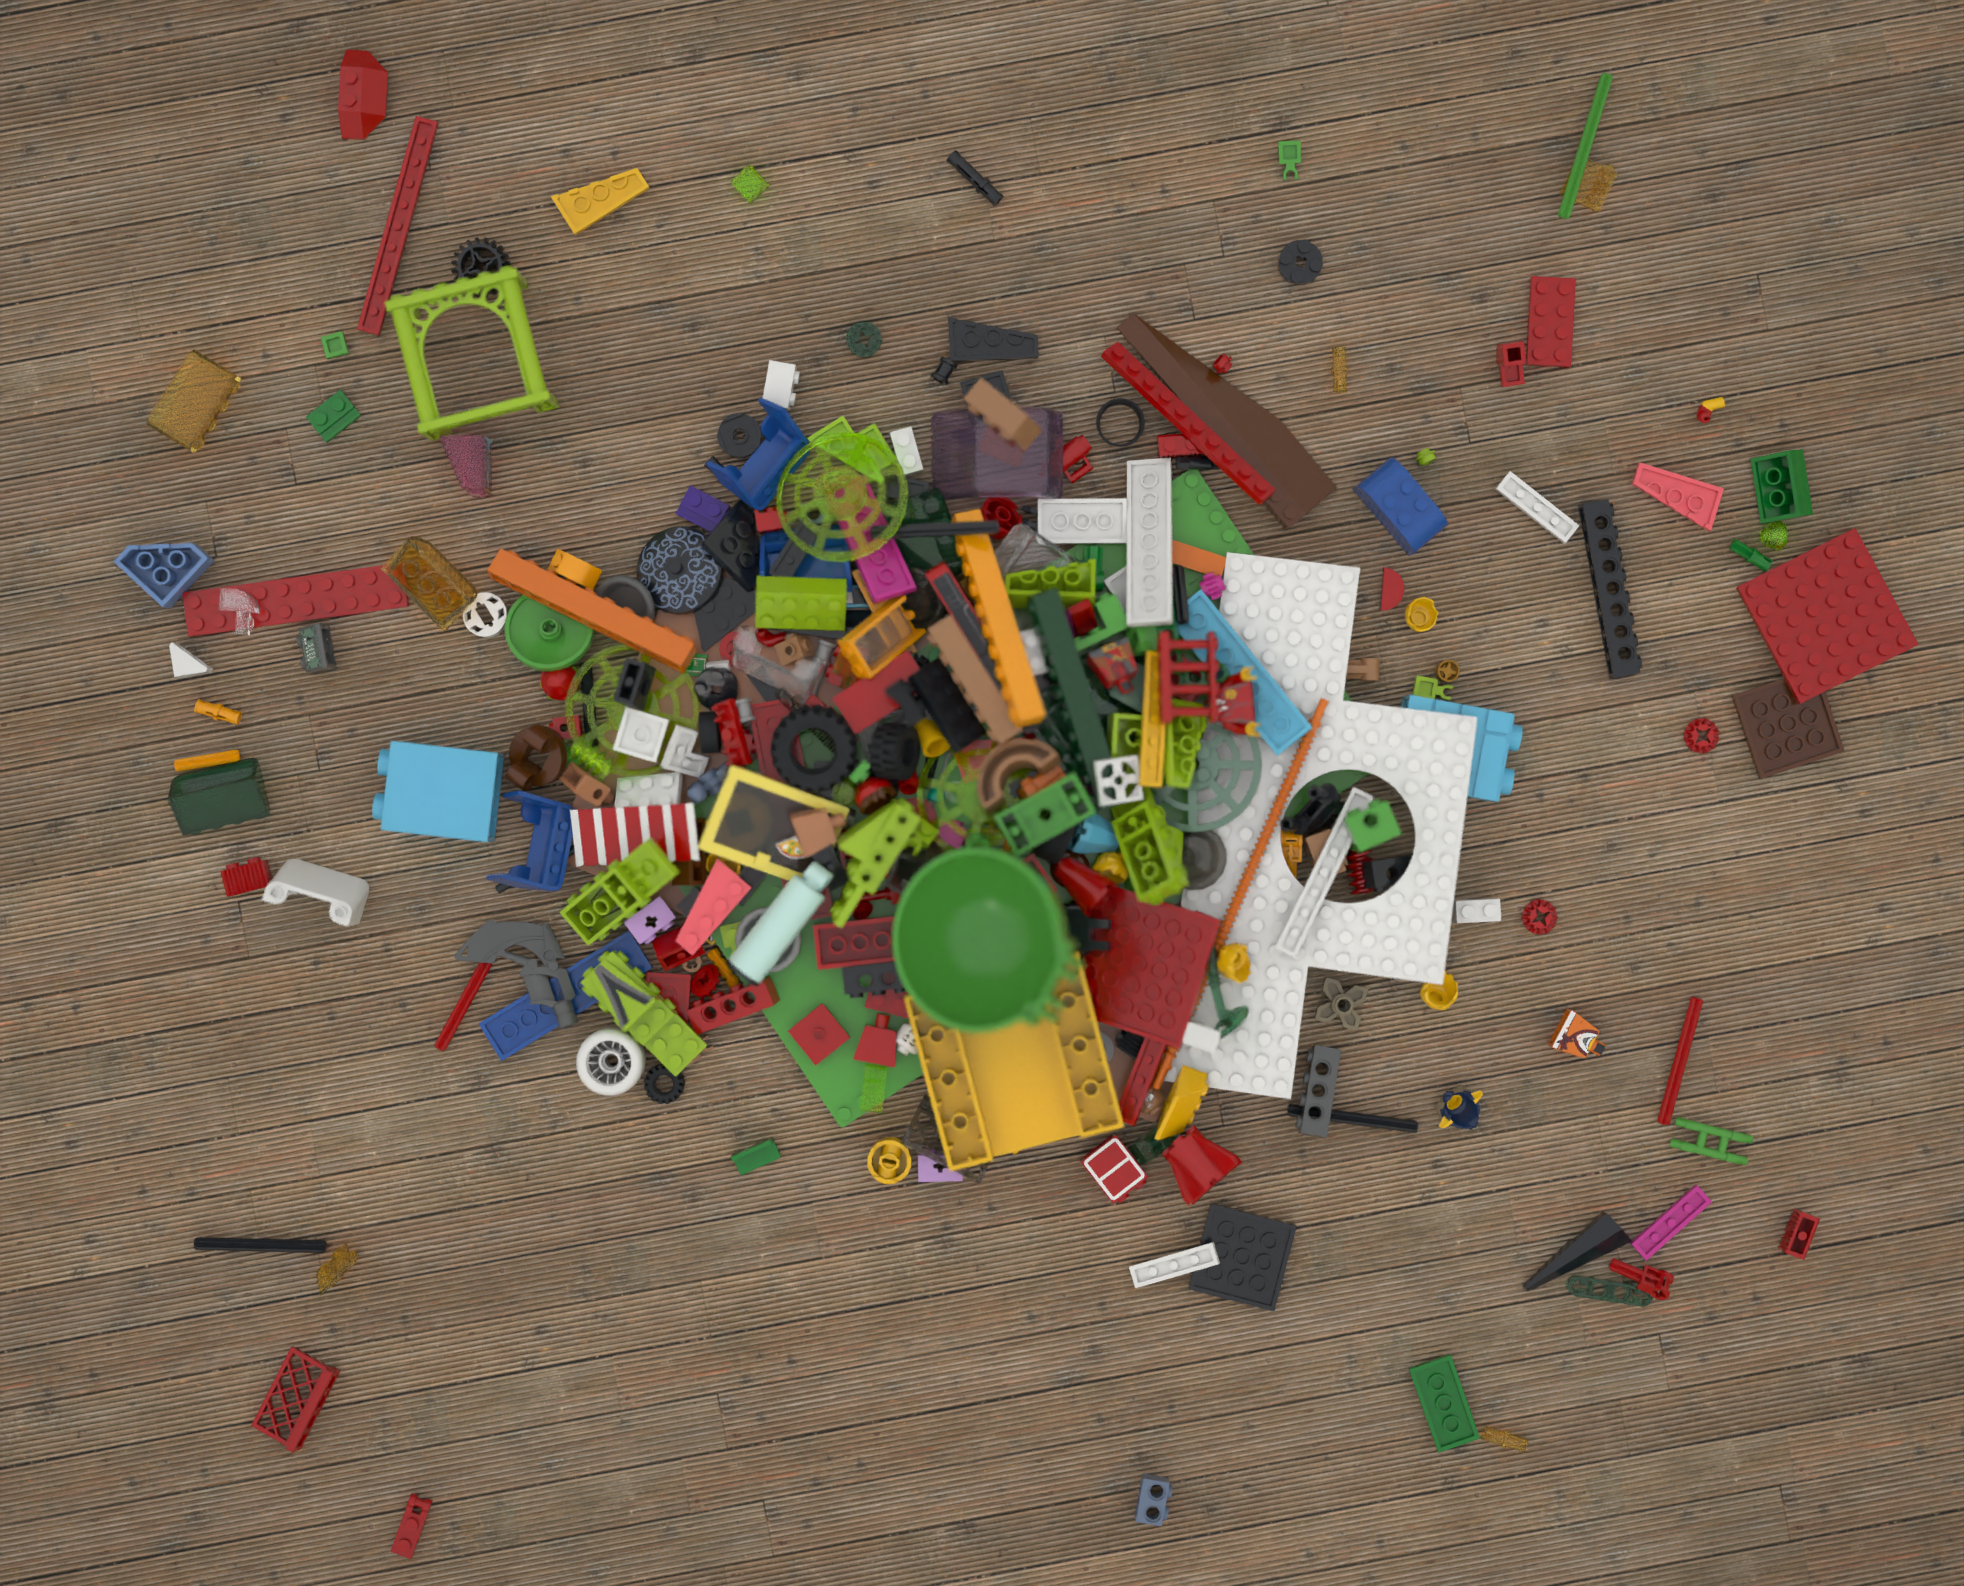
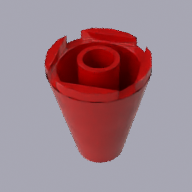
(1084, 884)

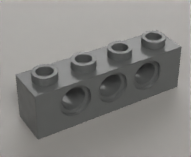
(1330, 1059)

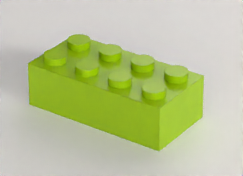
(800, 603)

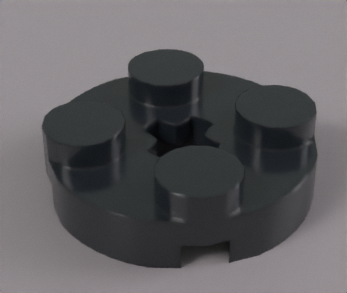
(1287, 261)
(745, 424)
(716, 676)

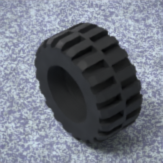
(813, 779)

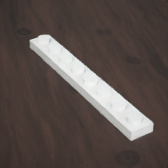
(1320, 878)

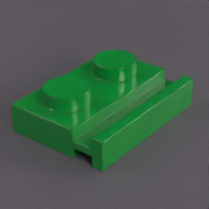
(333, 416)

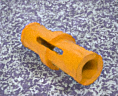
(218, 711)

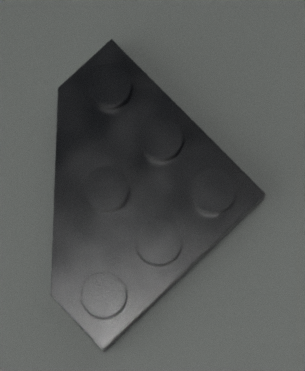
(735, 545)

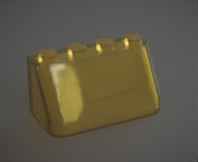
(193, 401)

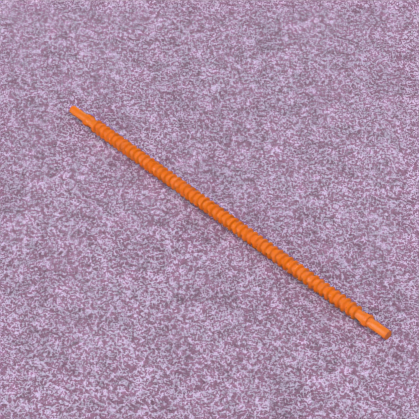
(1166, 1063)

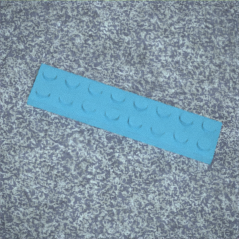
(1279, 718)

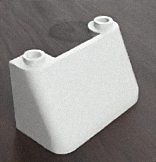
(344, 891)

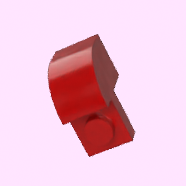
(1510, 358)

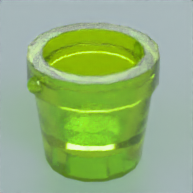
(845, 792)

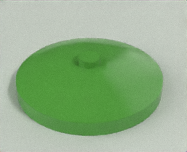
(544, 636)

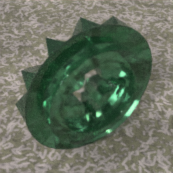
(867, 329)

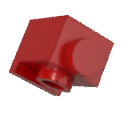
(768, 520)
(558, 722)

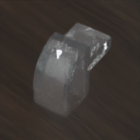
(244, 604)

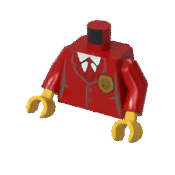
(1237, 703)

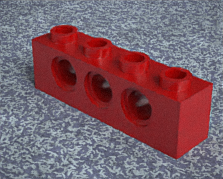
(703, 1020)

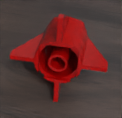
(1198, 1164)

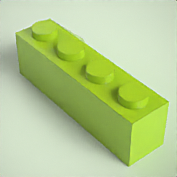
(1073, 583)

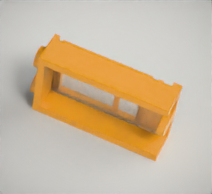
(880, 638)

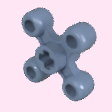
(707, 784)

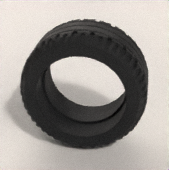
(1054, 847)

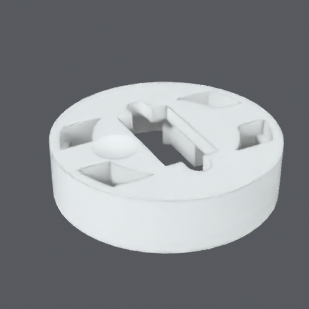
(494, 609)

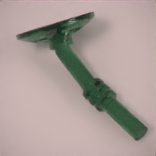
(1227, 1017)

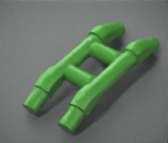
(1704, 1130)

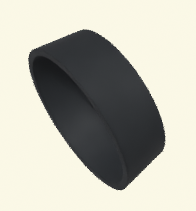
(1121, 401)

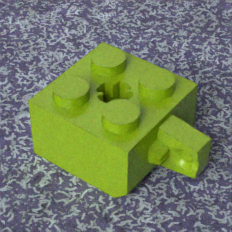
(1118, 729)

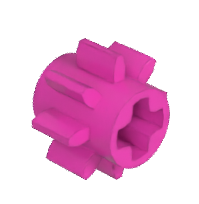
(1212, 585)

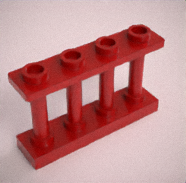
(1167, 689)

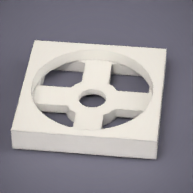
(1100, 782)

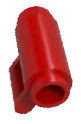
(1073, 452)

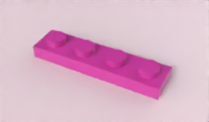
(1670, 1222)

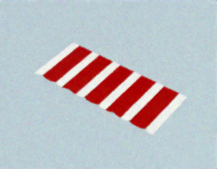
(616, 832)

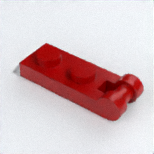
(411, 1526)

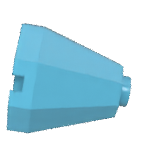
(1094, 836)

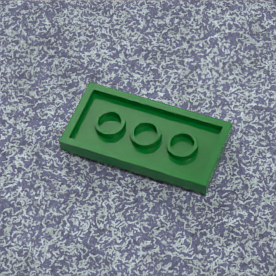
(1444, 1403)

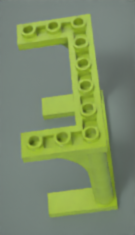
(404, 313)

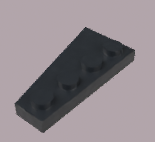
(984, 343)

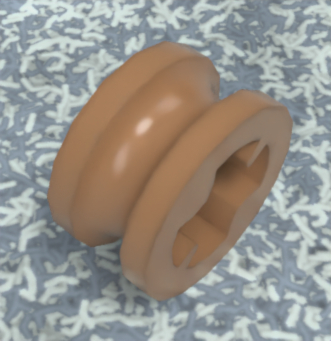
(699, 961)

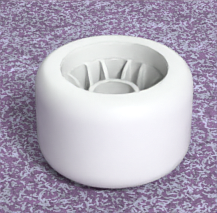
(598, 1073)

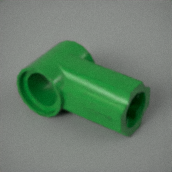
(1095, 553)

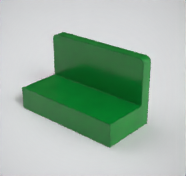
(756, 1155)

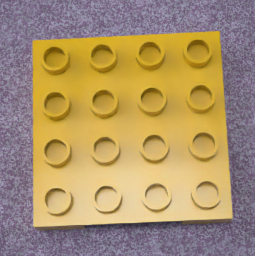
(1018, 1082)

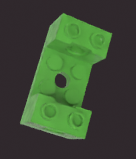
(1111, 618)
(1066, 801)
(1377, 828)

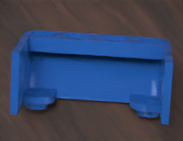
(760, 475)
(548, 844)

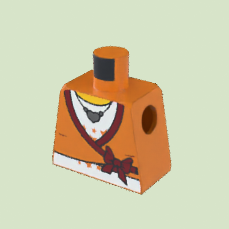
(1576, 1036)

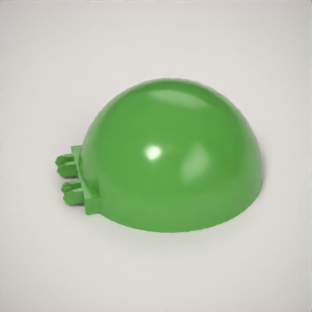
(982, 941)

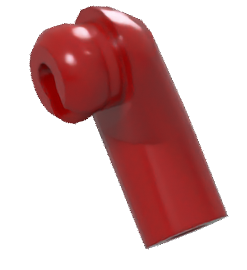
(768, 638)

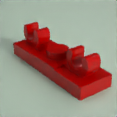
(732, 733)

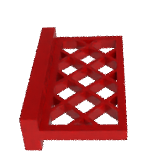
(308, 1412)

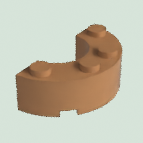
(1007, 759)

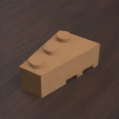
(1002, 413)

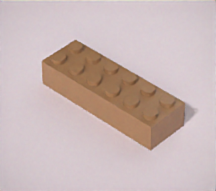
(974, 678)

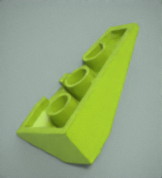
(1181, 745)

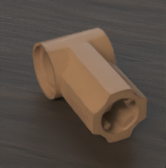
(1364, 669)

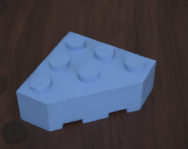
(164, 569)

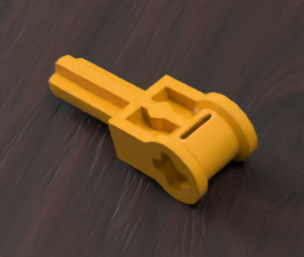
(1291, 849)

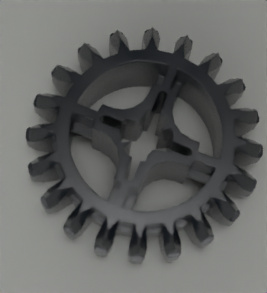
(490, 263)

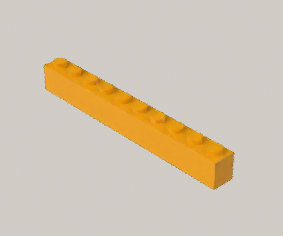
(999, 625)

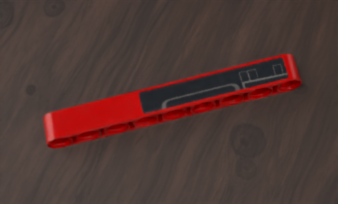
(960, 610)

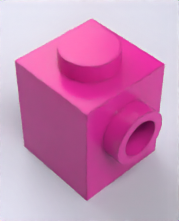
(951, 836)

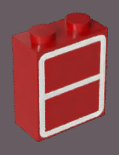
(1114, 1169)

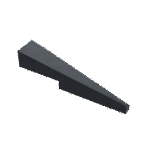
(1592, 1242)

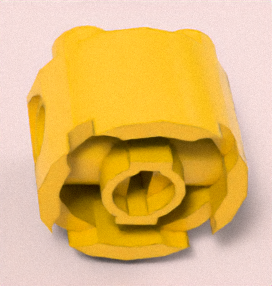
(889, 1160)

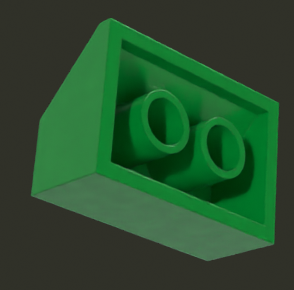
(1781, 486)

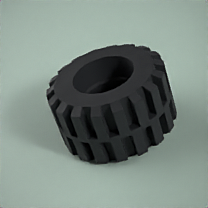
(894, 751)

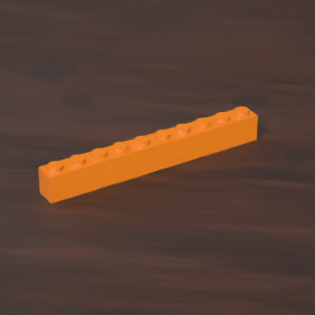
(592, 610)

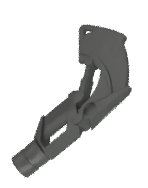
(495, 938)

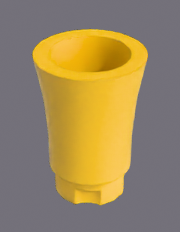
(931, 738)

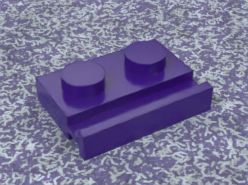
(702, 509)

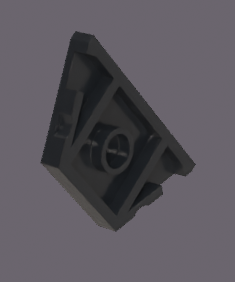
(724, 612)

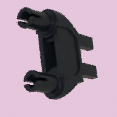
(1317, 812)
(1082, 929)

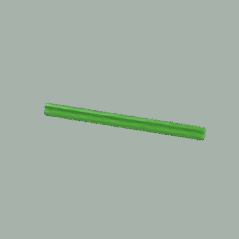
(1585, 146)

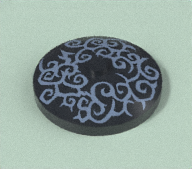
(679, 570)

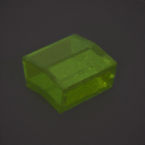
(749, 184)

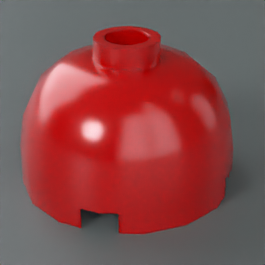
(1004, 512)

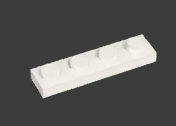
(1537, 507)
(1174, 1265)

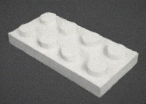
(1083, 520)

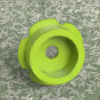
(1425, 457)

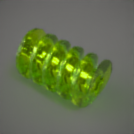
(592, 758)

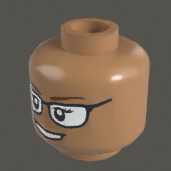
(1154, 1101)

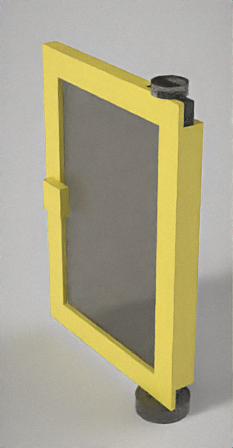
(755, 815)

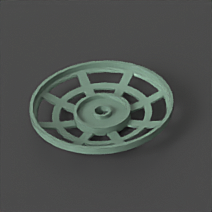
(1206, 777)

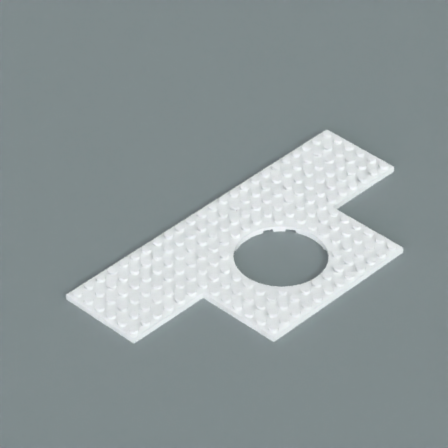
(1301, 630)

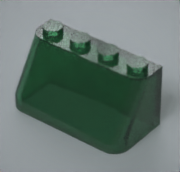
(928, 551)
(219, 796)

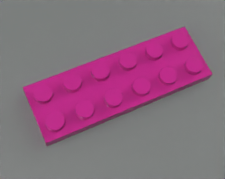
(883, 569)

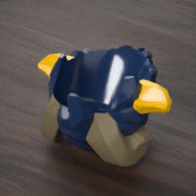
(1459, 1108)

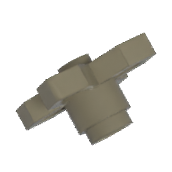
(1351, 998)

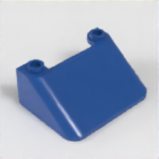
(773, 543)

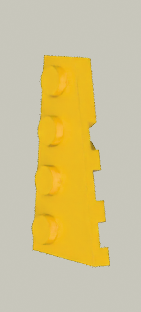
(595, 201)

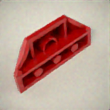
(361, 94)

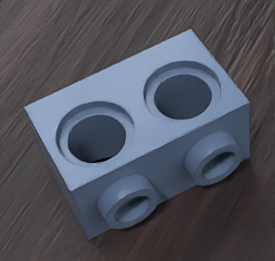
(1148, 1499)

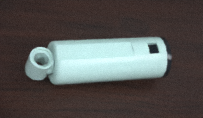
(780, 924)

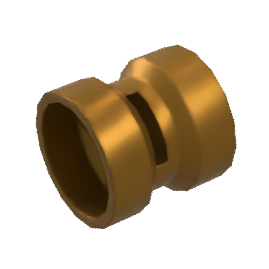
(1449, 668)

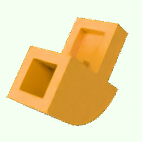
(575, 569)

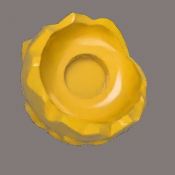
(1112, 866)
(1234, 962)
(1440, 996)

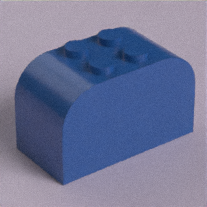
(1401, 506)

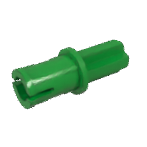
(1751, 555)

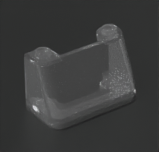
(798, 683)

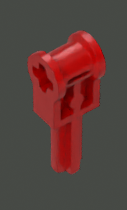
(1649, 1279)

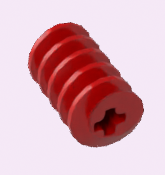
(1356, 865)

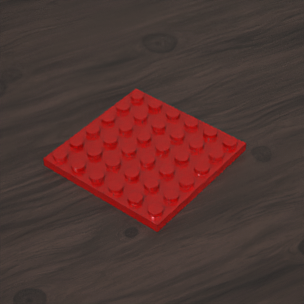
(1827, 616)
(1152, 968)

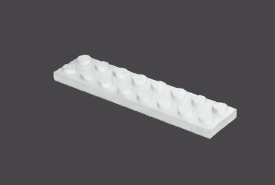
(1149, 542)

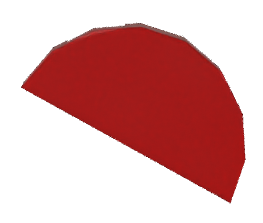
(1392, 589)

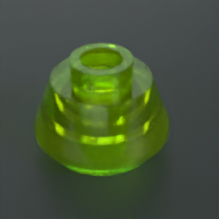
(1774, 535)

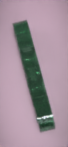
(1609, 1289)

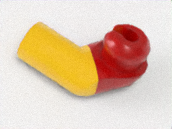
(1706, 408)

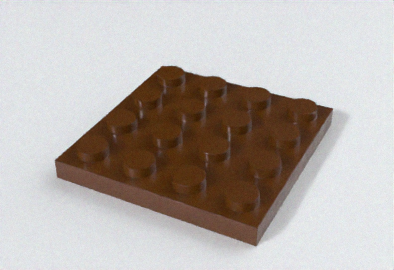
(1785, 733)

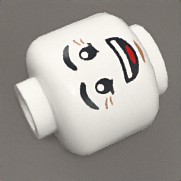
(906, 1040)

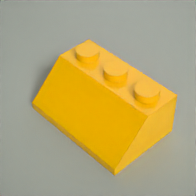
(1181, 1102)

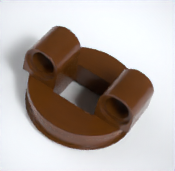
(526, 773)

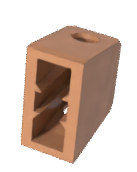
(586, 785)
(816, 829)

